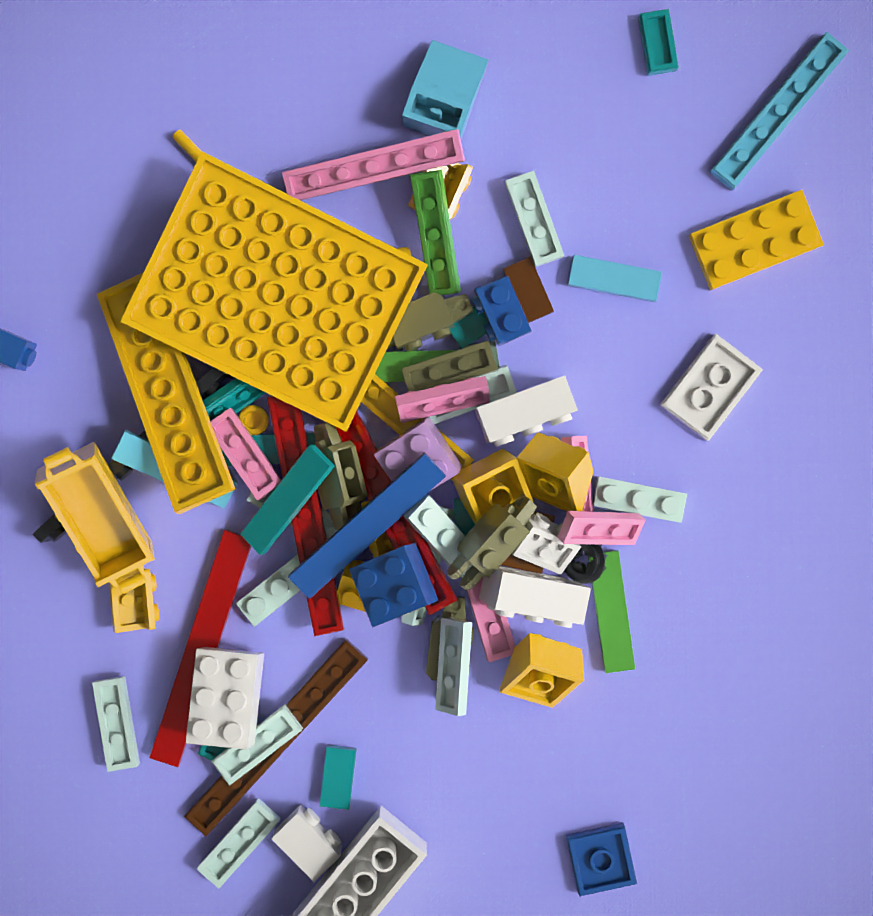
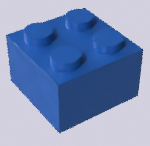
(393, 584)

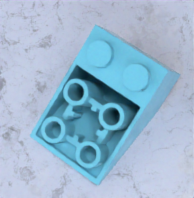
(444, 90)

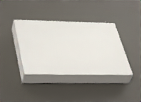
(711, 387)

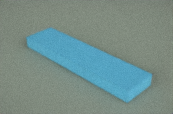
(138, 454)

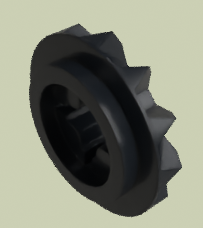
(579, 572)

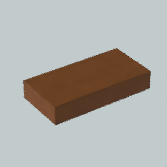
(529, 289)

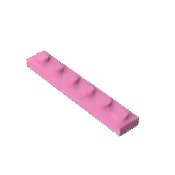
(375, 165)

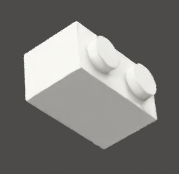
(308, 842)

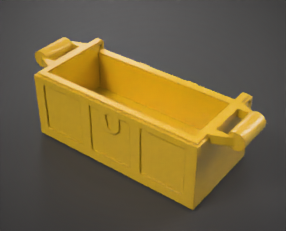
(96, 515)

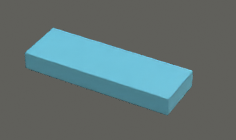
(614, 278)

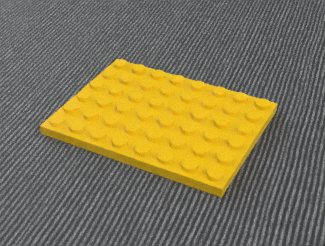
(273, 292)

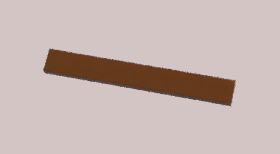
(305, 707)

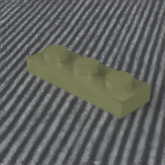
(451, 367)

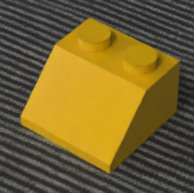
(556, 472)
(490, 482)
(543, 670)

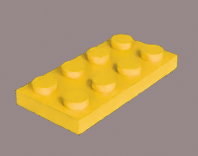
(756, 240)

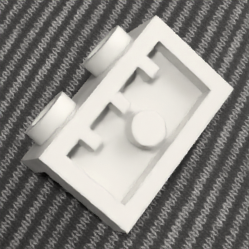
(544, 547)

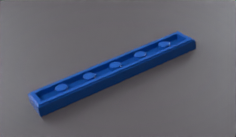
(367, 525)

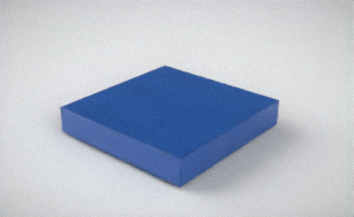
(601, 859)

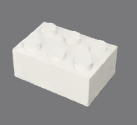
(526, 411)
(535, 596)
(225, 698)

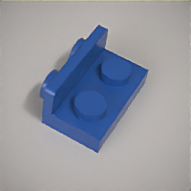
(501, 311)

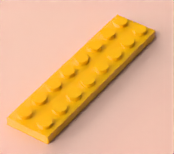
(168, 408)

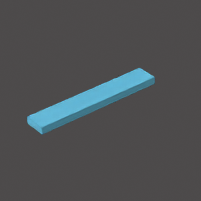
(779, 111)

